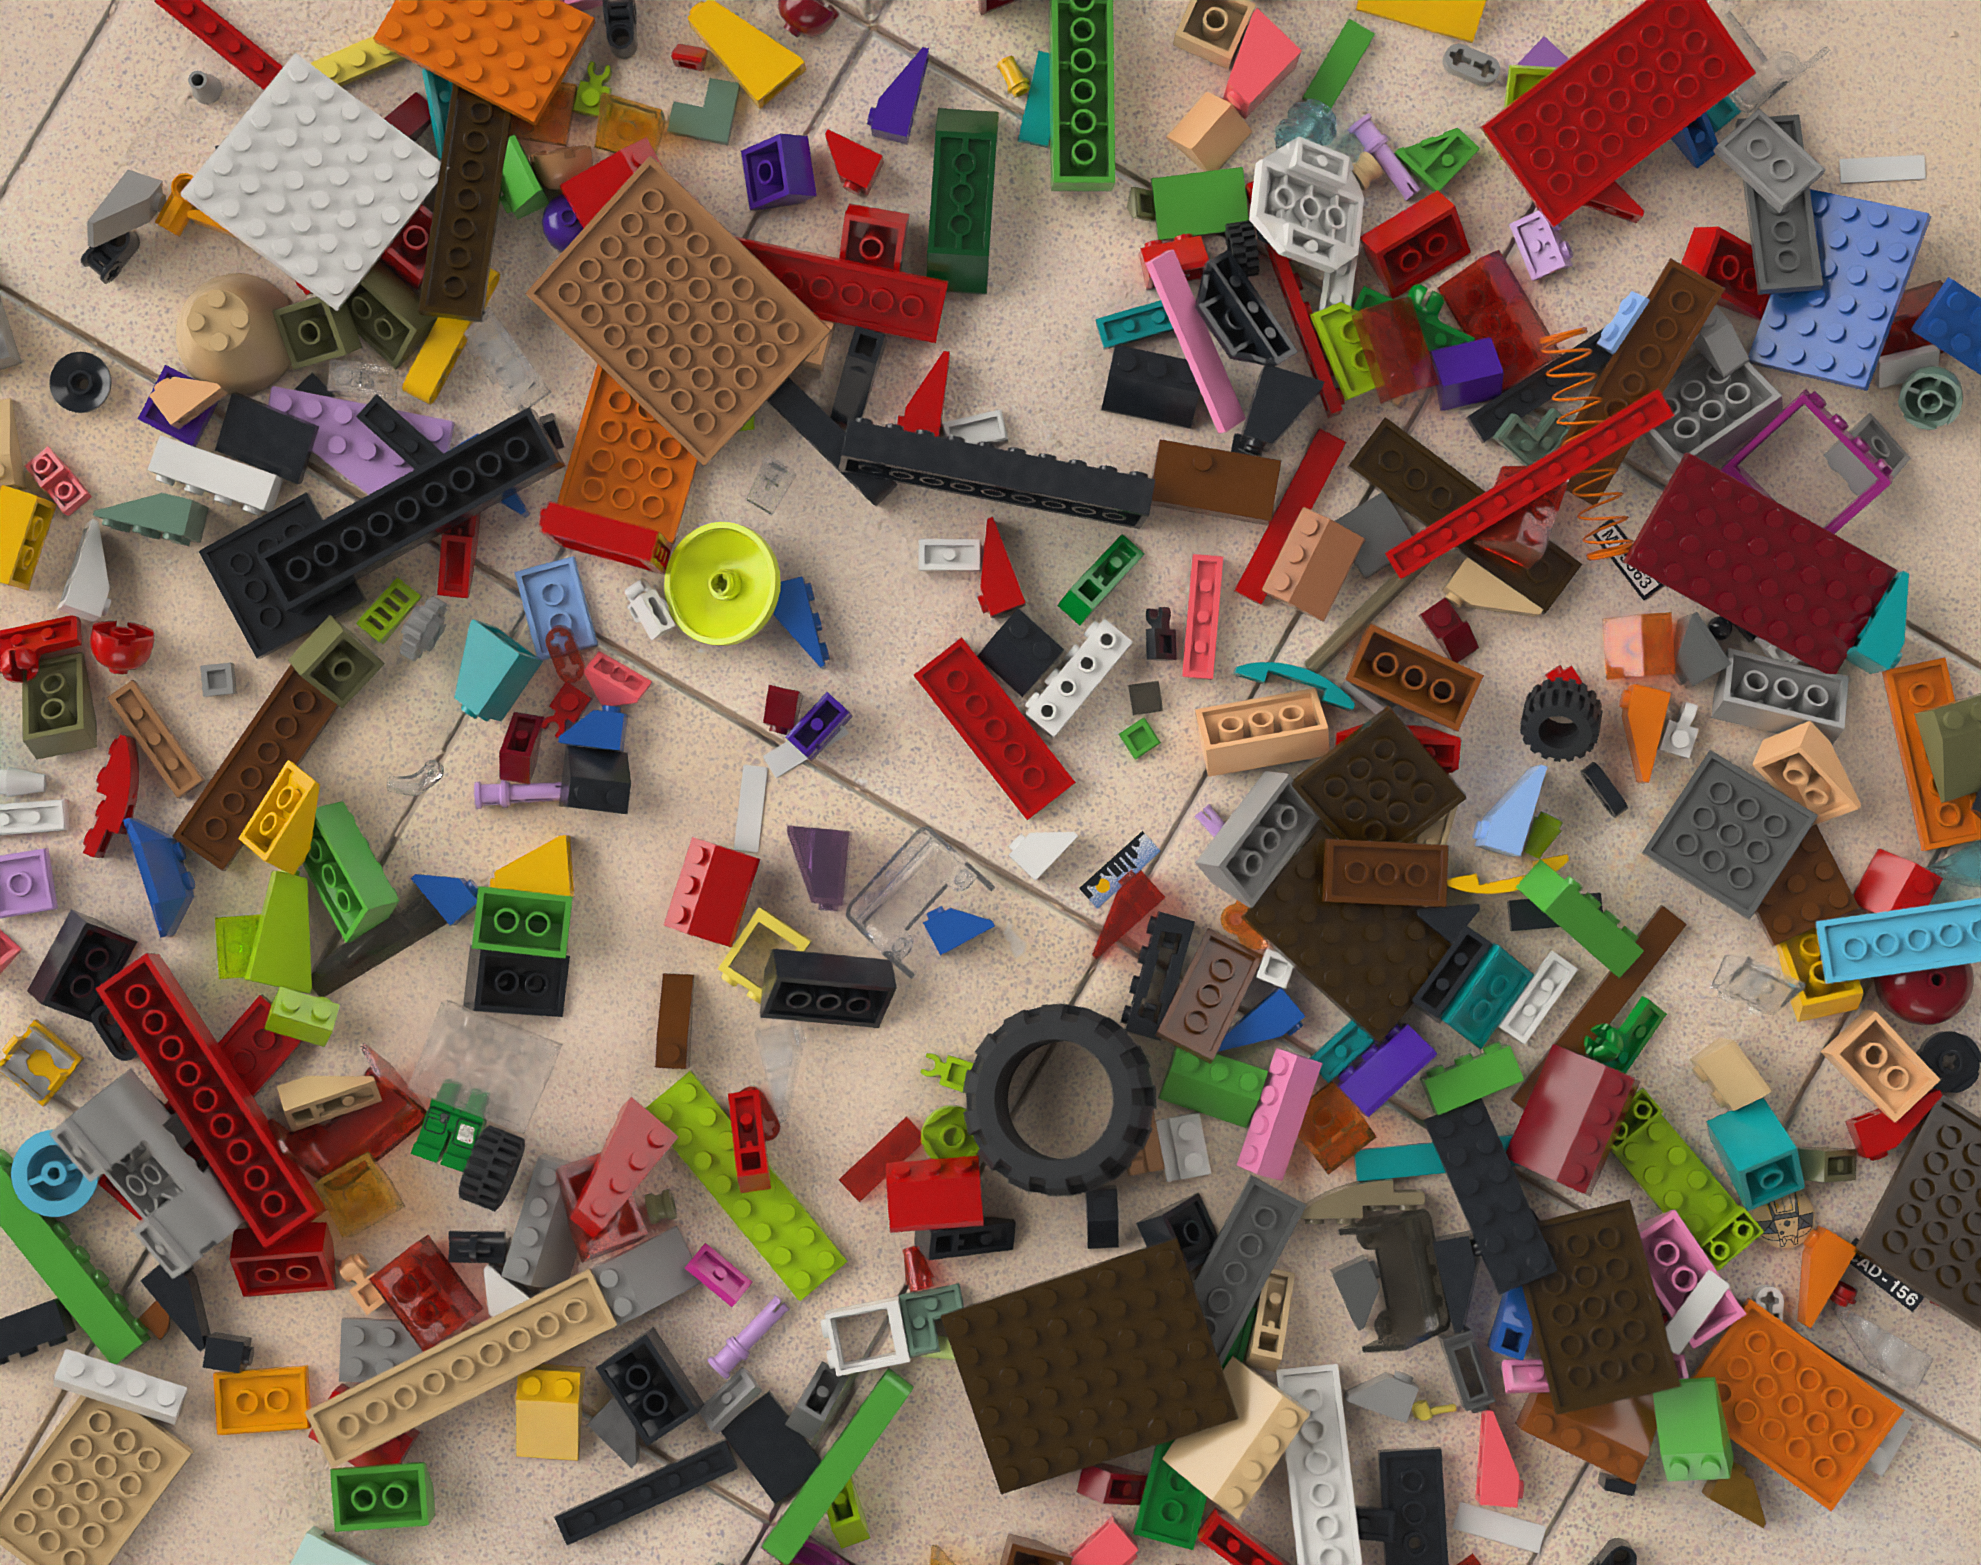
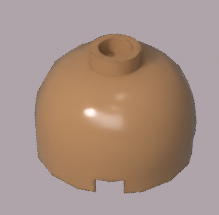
(560, 165)

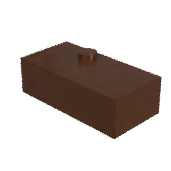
(1215, 482)

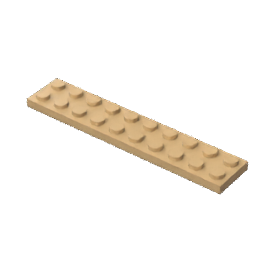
(461, 1368)

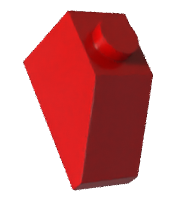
(854, 163)

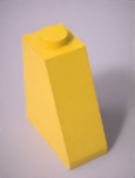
(541, 870)

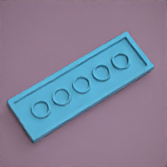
(1900, 940)

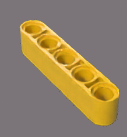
(441, 353)

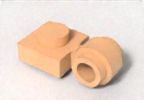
(365, 1294)

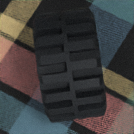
(1556, 738)
(491, 1168)

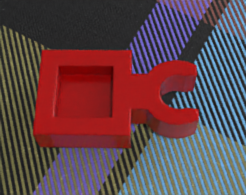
(569, 705)

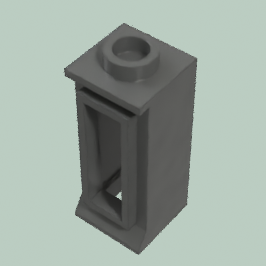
(1458, 1341)

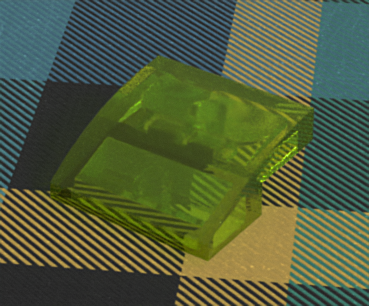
(234, 944)

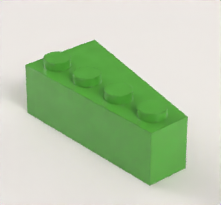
(1581, 918)

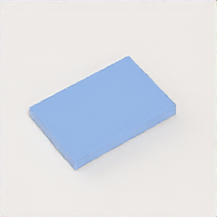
(552, 597)

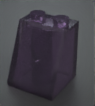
(823, 862)

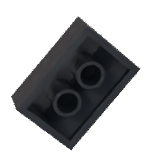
(1151, 387)
(78, 963)
(650, 1386)

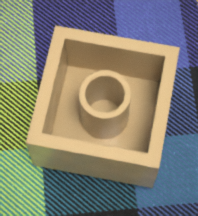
(1214, 29)

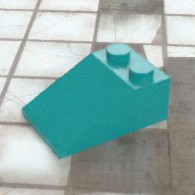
(1884, 633)

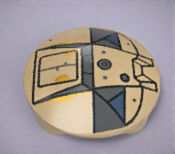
(1786, 1220)

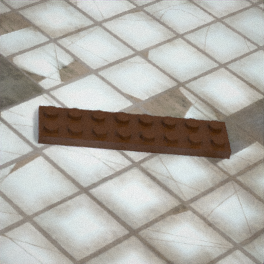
(1646, 359)
(278, 733)

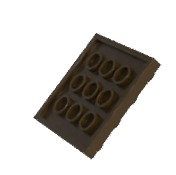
(1379, 784)

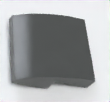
(1380, 527)

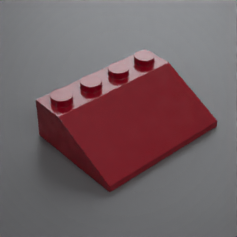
(1572, 1119)

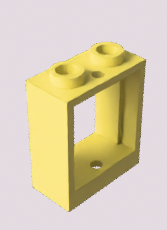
(776, 925)

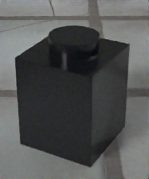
(228, 1352)

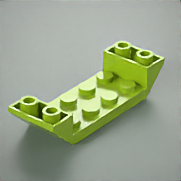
(1680, 1181)

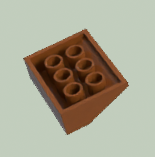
(1606, 1435)

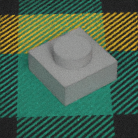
(218, 679)

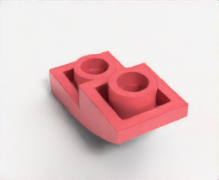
(58, 481)

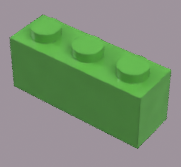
(1471, 1077)

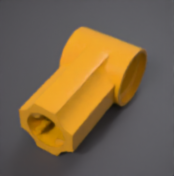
(174, 212)

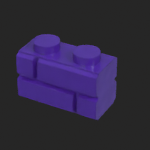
(819, 726)

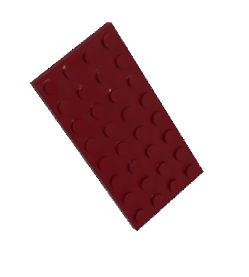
(1759, 565)

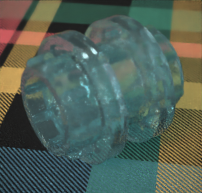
(1307, 120)

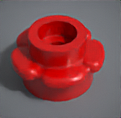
(1844, 1294)

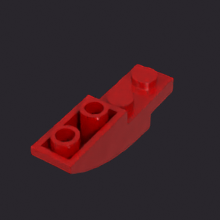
(120, 785)

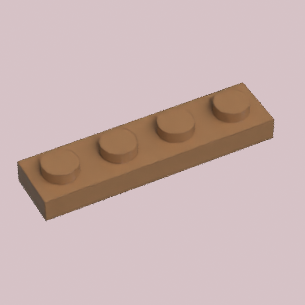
(156, 739)

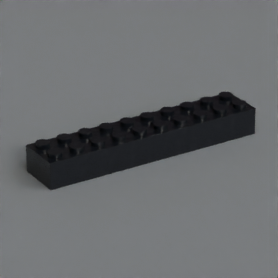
(996, 473)
(411, 510)

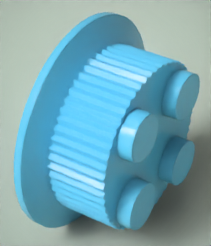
(48, 1178)

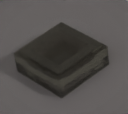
(1145, 698)

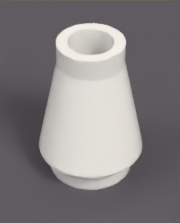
(21, 782)

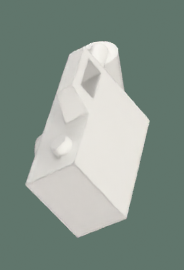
(649, 609)

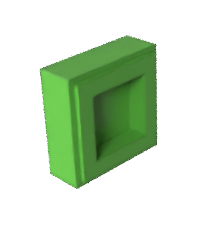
(1139, 738)

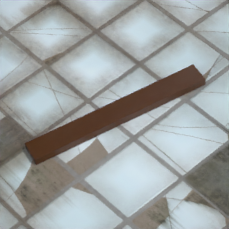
(1611, 993)

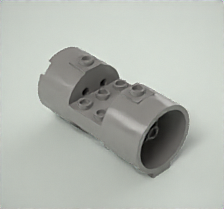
(124, 1138)

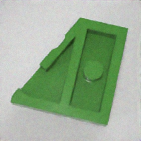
(1438, 158)

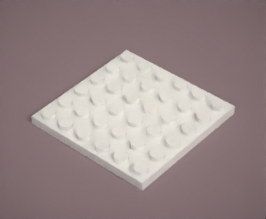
(314, 181)

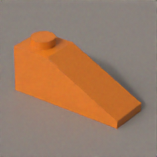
(1643, 722)
(1822, 1267)

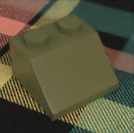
(316, 331)
(335, 662)

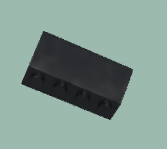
(827, 988)

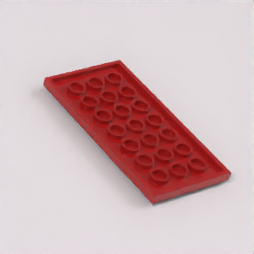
(1616, 102)

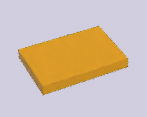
(262, 1400)

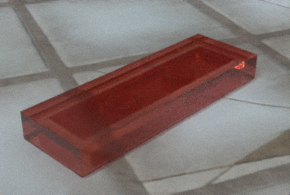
(871, 1168)

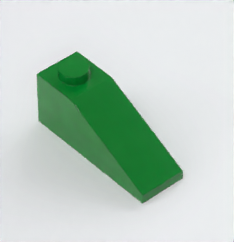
(1100, 579)

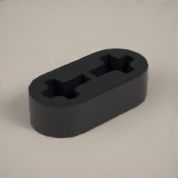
(1604, 789)

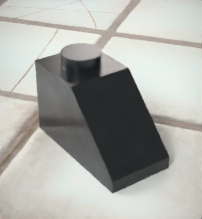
(1102, 1217)

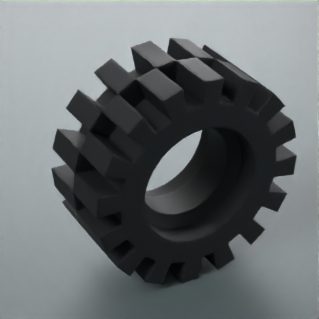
(1243, 246)

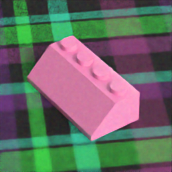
(1678, 1267)

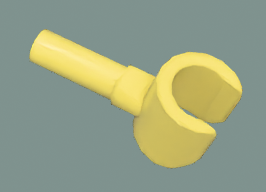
(1423, 1412)

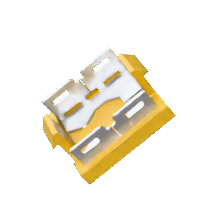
(39, 1062)

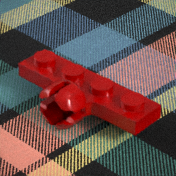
(25, 644)

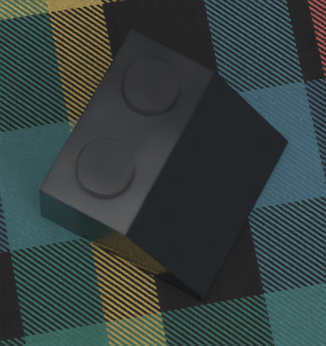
(1020, 652)
(595, 780)
(1186, 1221)

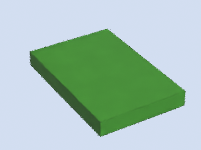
(1199, 202)

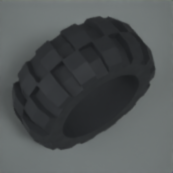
(989, 1085)

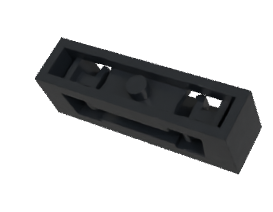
(1148, 957)

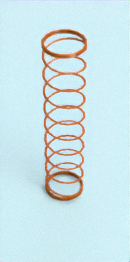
(1611, 551)

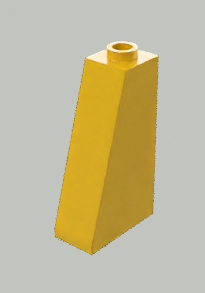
(748, 54)

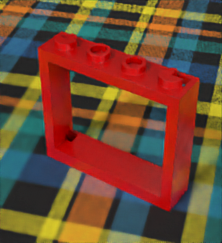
(605, 537)

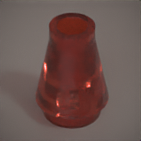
(917, 1270)

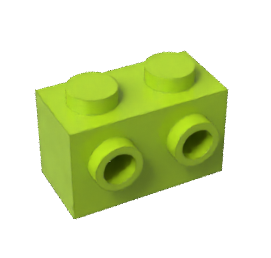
(302, 1016)

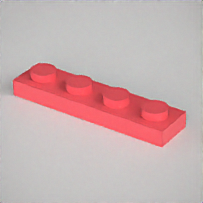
(1202, 616)

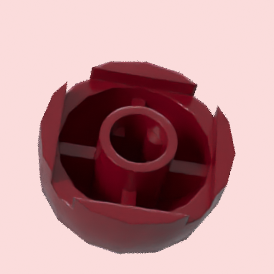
(807, 17)

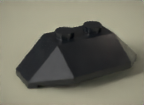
(1240, 315)

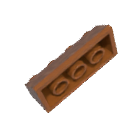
(1413, 677)

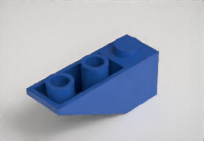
(796, 615)
(1511, 1325)

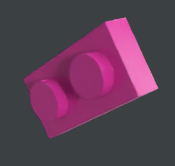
(718, 1275)

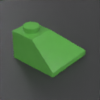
(519, 183)

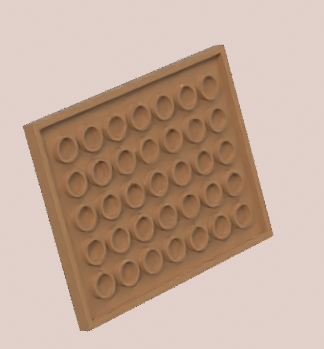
(678, 311)

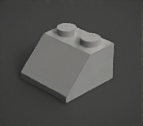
(1882, 446)

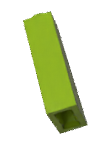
(283, 936)

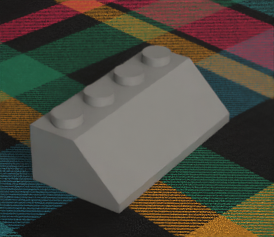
(1779, 695)
(1258, 838)
(542, 1242)

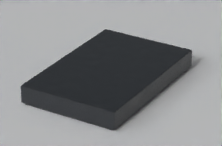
(267, 438)
(770, 1449)

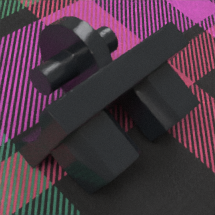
(477, 1246)

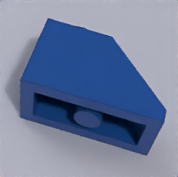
(1697, 141)
(598, 730)
(449, 895)
(954, 927)

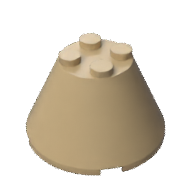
(232, 335)

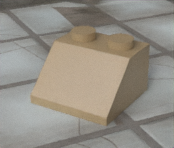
(1729, 1074)

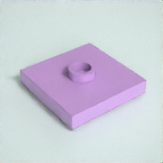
(26, 883)

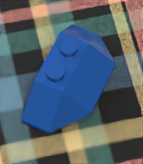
(163, 874)

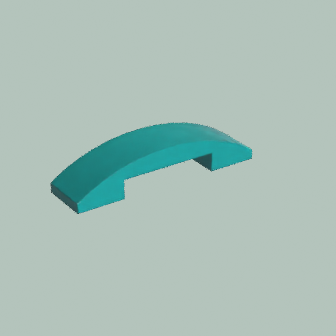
(1332, 694)

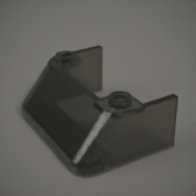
(1408, 1279)

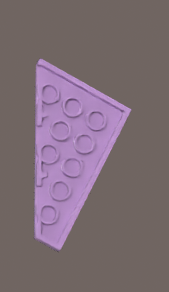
(349, 443)

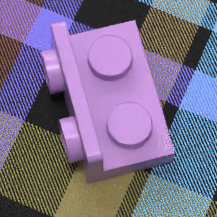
(1541, 245)

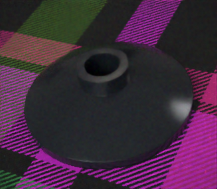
(66, 380)

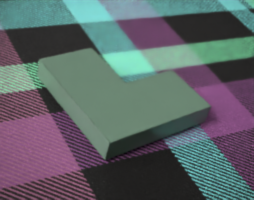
(710, 122)
(1530, 444)
(920, 1313)

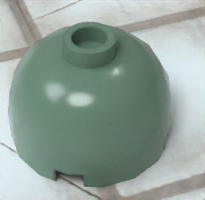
(1931, 397)

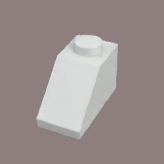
(1039, 850)
(502, 1292)

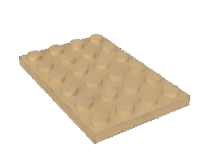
(89, 1486)

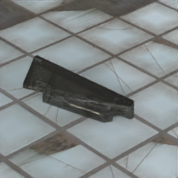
(376, 945)

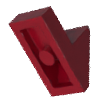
(1449, 630)

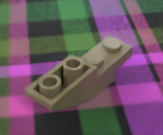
(1347, 1201)

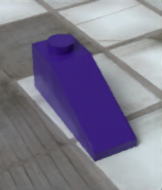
(898, 104)

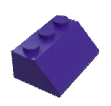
(1385, 1069)

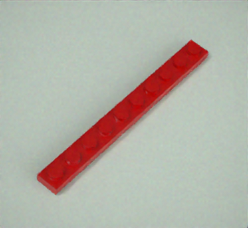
(1530, 483)

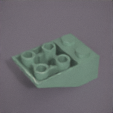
(164, 514)

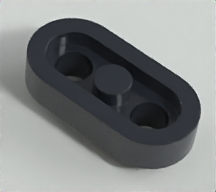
(112, 1035)

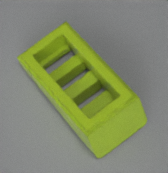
(381, 603)

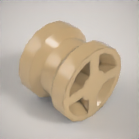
(1366, 170)

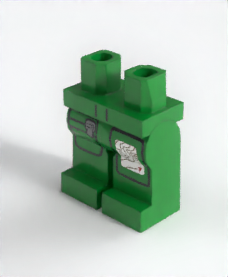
(436, 1131)

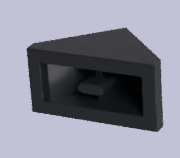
(1448, 920)

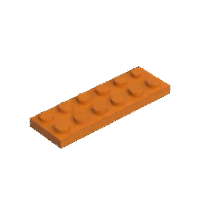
(1908, 692)

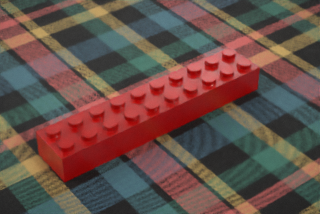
(210, 1099)

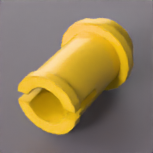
(1013, 76)

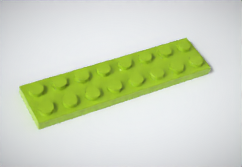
(768, 1218)

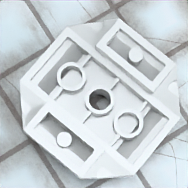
(1308, 204)

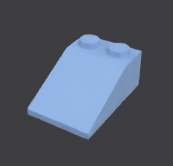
(1508, 821)

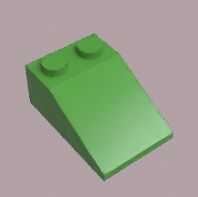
(1693, 1431)

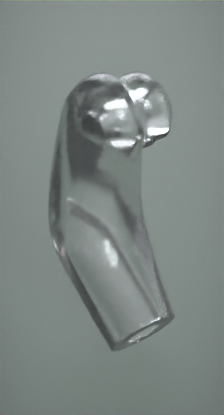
(418, 782)

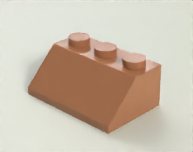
(1313, 564)

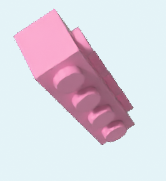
(1279, 1114)

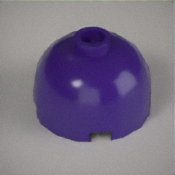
(560, 223)

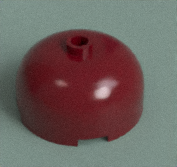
(1926, 1000)

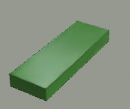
(1339, 64)

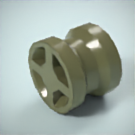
(660, 1206)

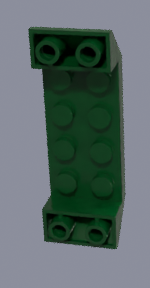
(962, 199)

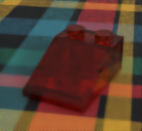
(621, 1231)

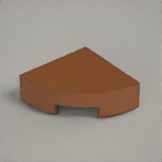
(156, 1320)

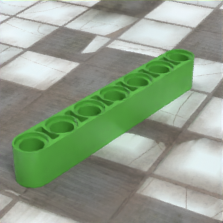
(837, 1467)

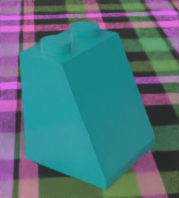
(492, 672)
(1756, 1154)

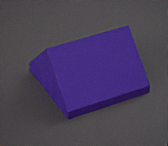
(1467, 373)

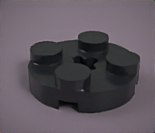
(1966, 1063)

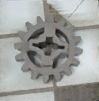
(423, 628)

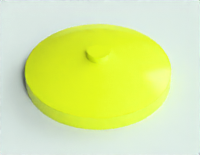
(722, 583)

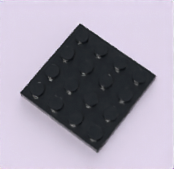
(249, 591)

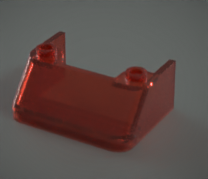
(367, 1129)

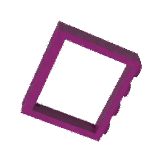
(1838, 427)

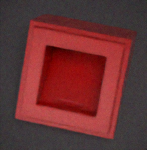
(689, 57)

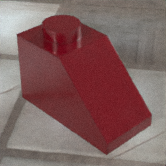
(782, 709)
(520, 748)
(1112, 1484)

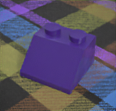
(778, 172)

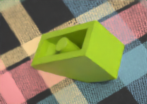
(848, 1517)

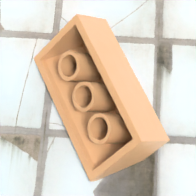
(1262, 732)

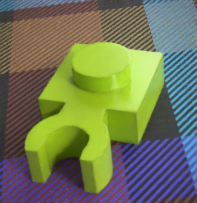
(589, 93)
(951, 1072)

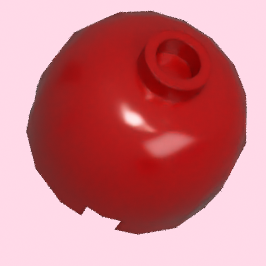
(121, 647)

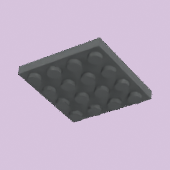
(1729, 834)

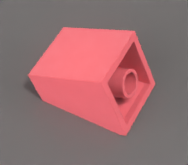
(1261, 64)

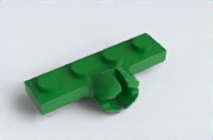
(1434, 331)
(1622, 1046)

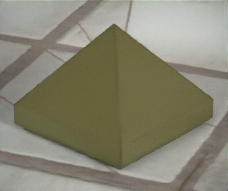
(1141, 204)

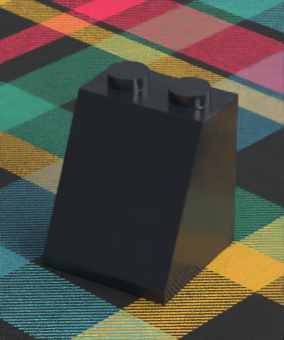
(1275, 406)

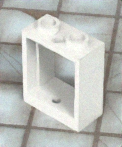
(835, 1355)

